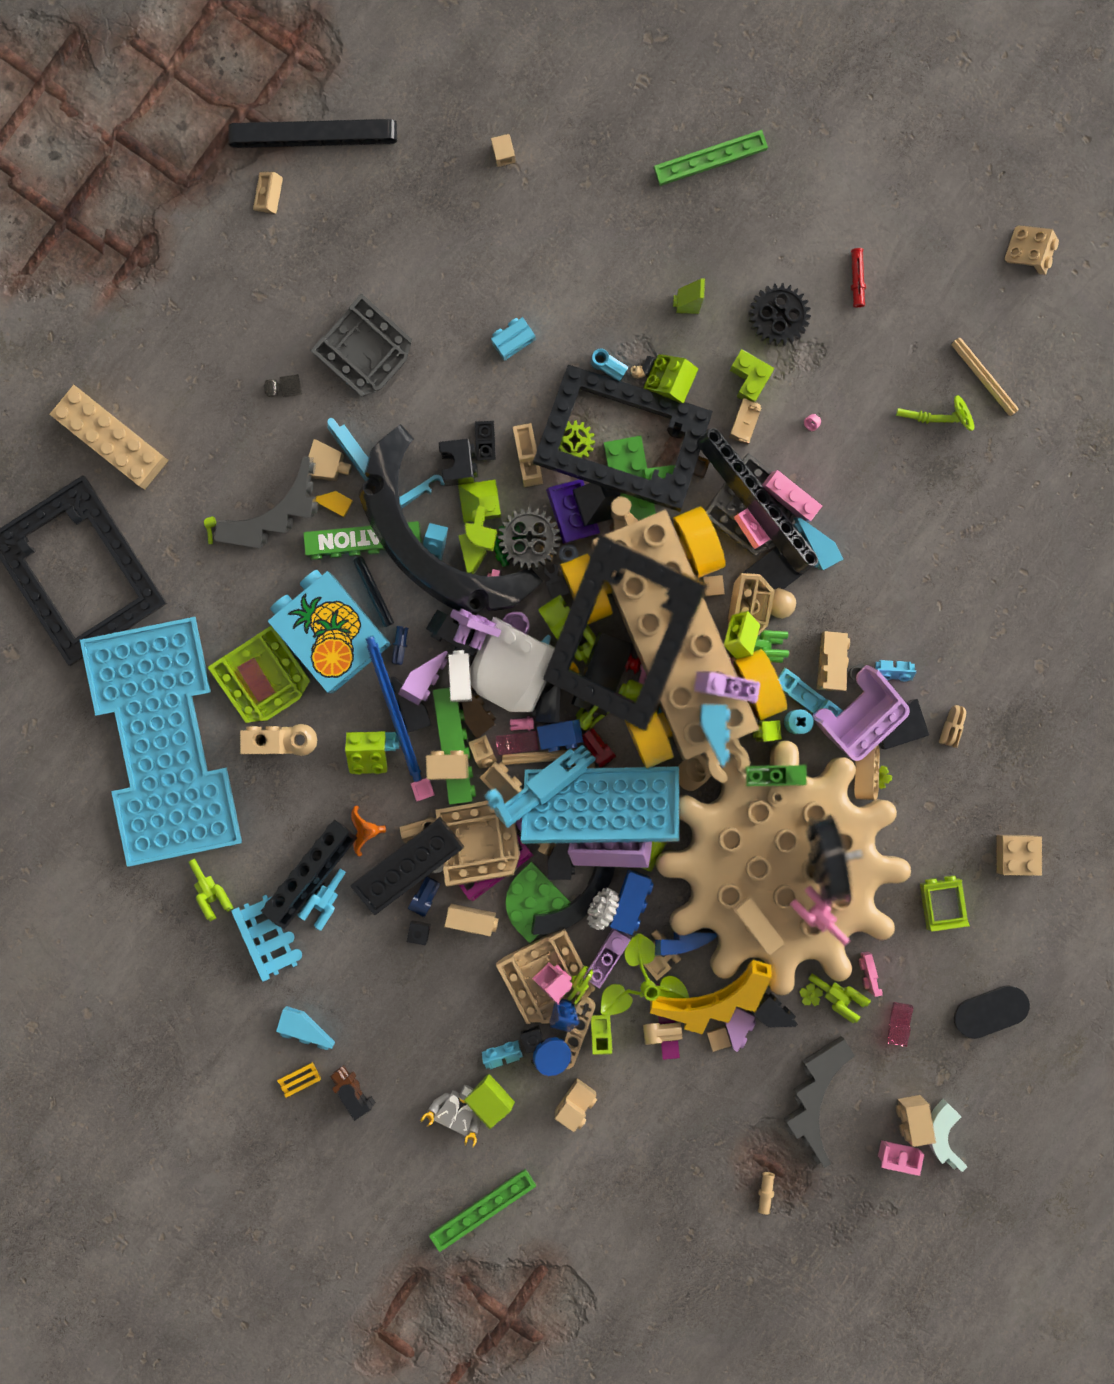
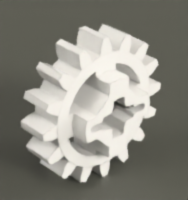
(603, 909)

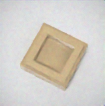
(715, 585)
(718, 1039)

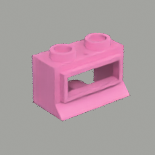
(553, 981)
(908, 1161)

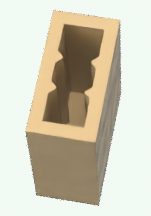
(471, 920)

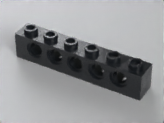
(288, 901)

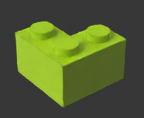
(753, 372)

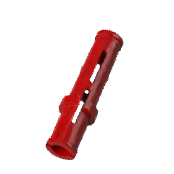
(858, 276)

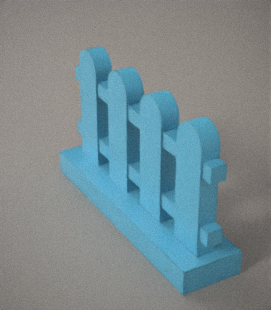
(265, 947)

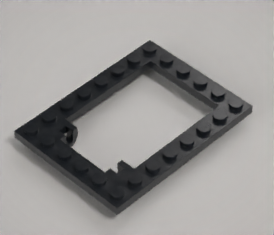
(666, 491)
(14, 549)
(683, 601)

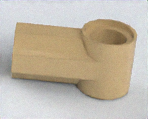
(410, 830)
(658, 1033)

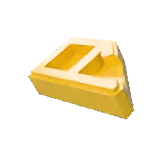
(335, 502)

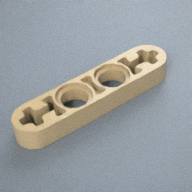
(580, 1034)

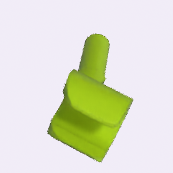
(209, 523)

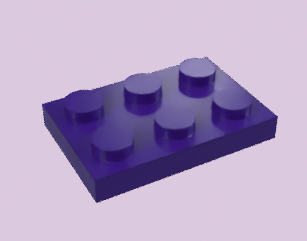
(567, 512)

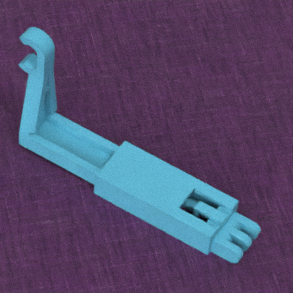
(360, 459)
(542, 786)

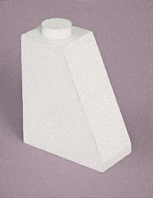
(460, 677)

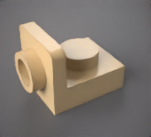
(482, 752)

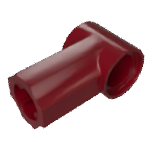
(598, 748)

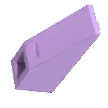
(419, 680)
(726, 686)
(608, 956)

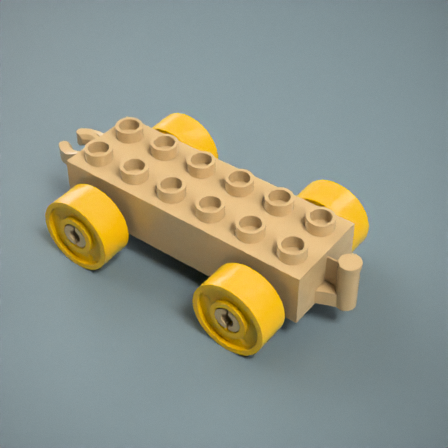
(687, 549)

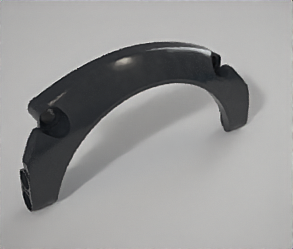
(432, 575)

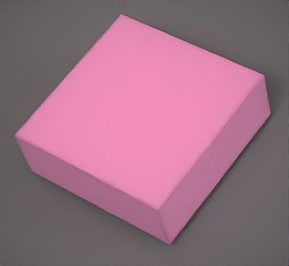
(422, 789)

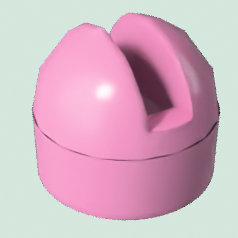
(808, 422)

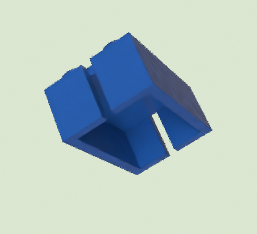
(631, 901)

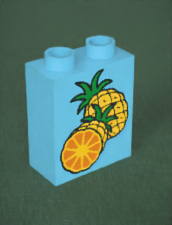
(326, 630)

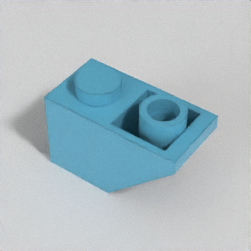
(435, 539)

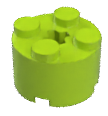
(555, 614)

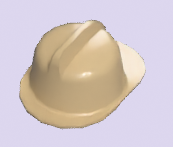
(693, 772)

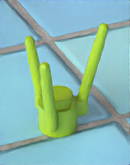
(586, 718)

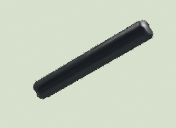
(373, 591)

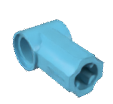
(611, 365)

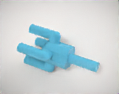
(322, 901)

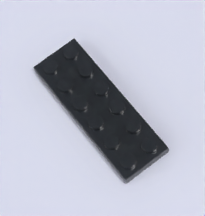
(407, 866)

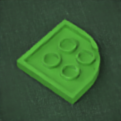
(530, 895)

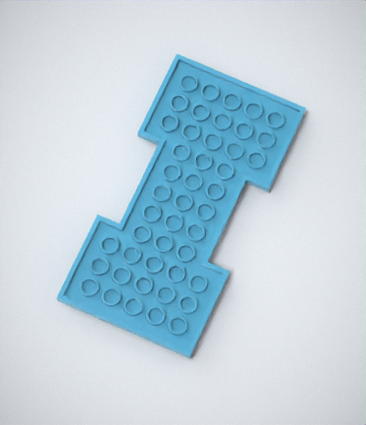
(172, 797)

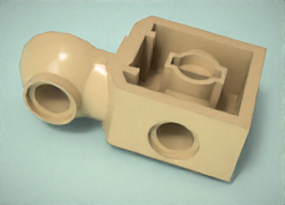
(278, 740)

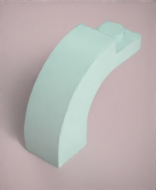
(943, 1119)

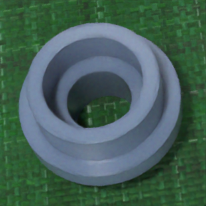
(568, 547)

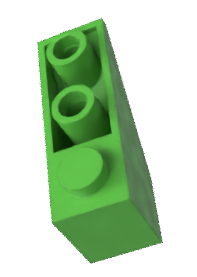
(776, 775)

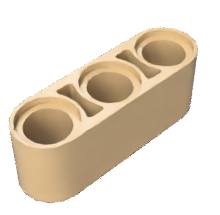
(867, 776)

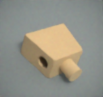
(328, 462)

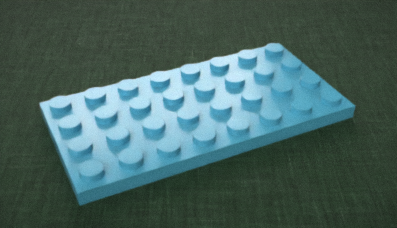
(608, 807)

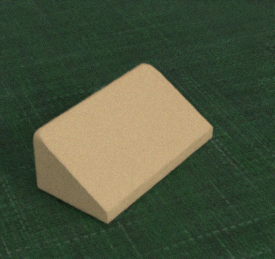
(268, 192)

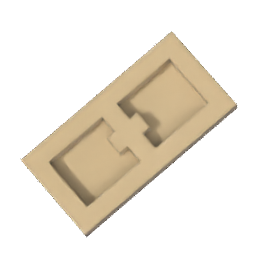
(745, 421)

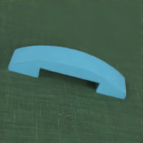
(804, 694)

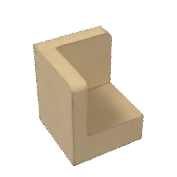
(503, 150)

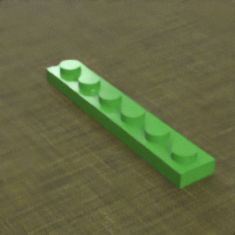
(710, 157)
(482, 1210)

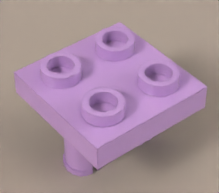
(479, 623)

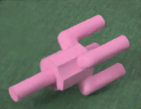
(819, 915)

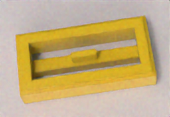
(284, 1086)

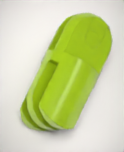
(579, 984)

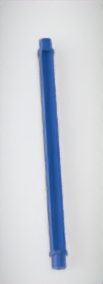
(393, 707)

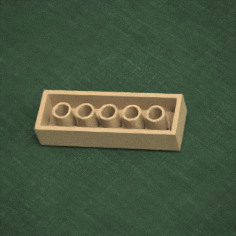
(109, 437)

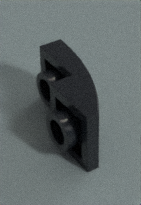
(485, 440)

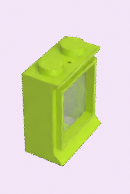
(944, 903)

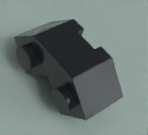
(445, 628)

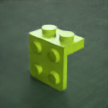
(366, 752)

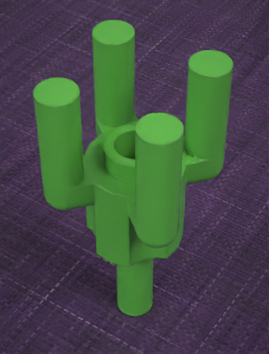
(772, 637)

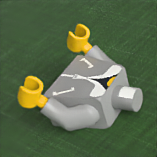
(455, 1114)

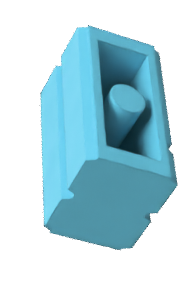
(512, 338)

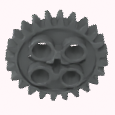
(529, 555)

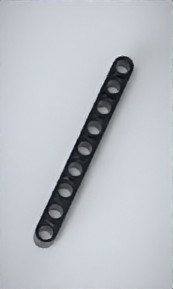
(312, 133)
(757, 500)

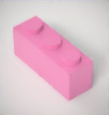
(791, 496)

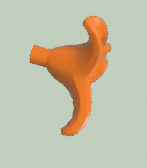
(364, 829)

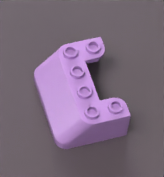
(867, 718)

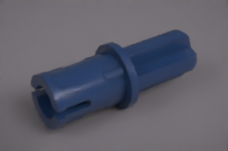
(399, 645)

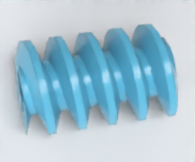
(806, 722)

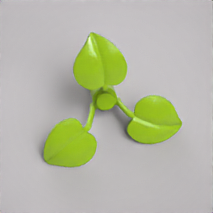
(639, 952)

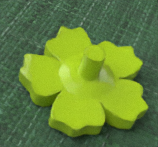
(883, 778)
(811, 994)

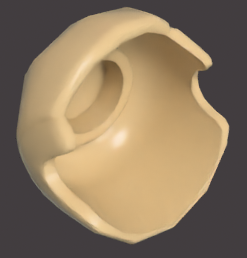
(783, 604)

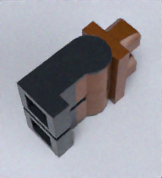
(350, 1093)

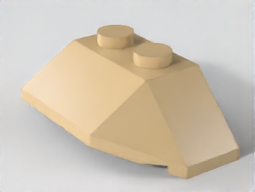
(752, 595)

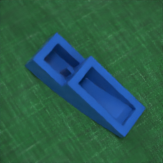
(682, 943)

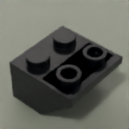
(772, 1014)

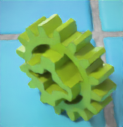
(582, 441)

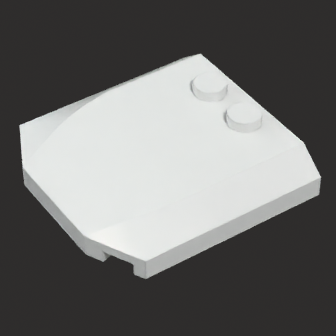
(511, 668)

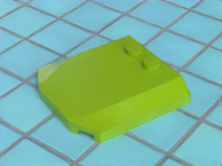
(277, 664)

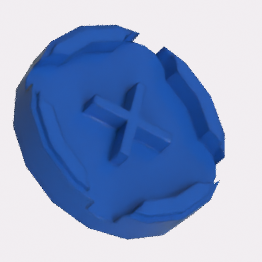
(552, 1056)

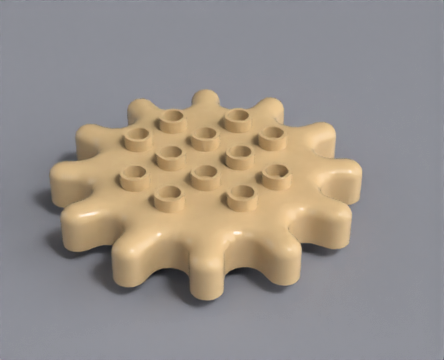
(762, 851)

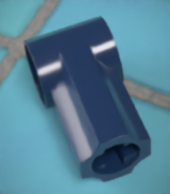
(423, 899)

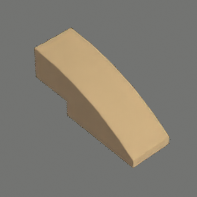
(526, 452)
(759, 925)

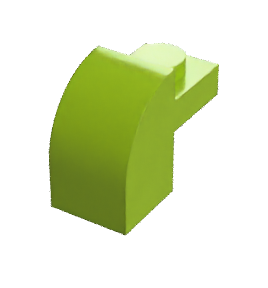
(479, 535)
(601, 1035)

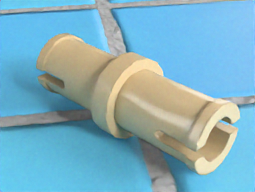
(766, 1192)

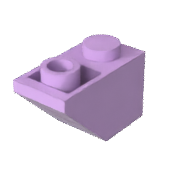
(738, 1027)

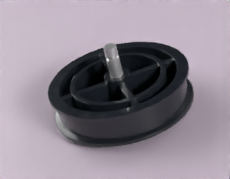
(830, 860)

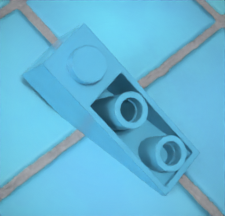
(824, 547)
(713, 723)
(299, 1025)

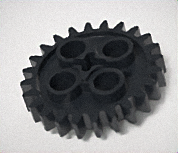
(793, 304)

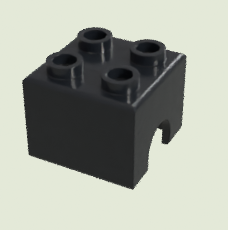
(464, 469)

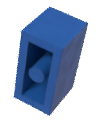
(560, 734)

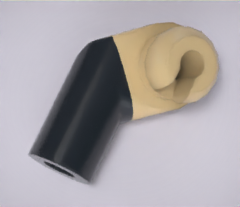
(644, 370)

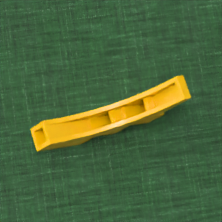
(696, 1011)

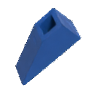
(564, 1016)

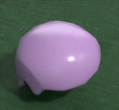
(518, 621)

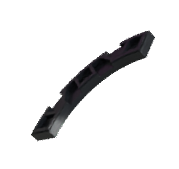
(577, 909)

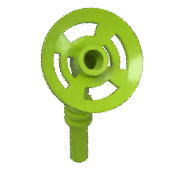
(960, 415)

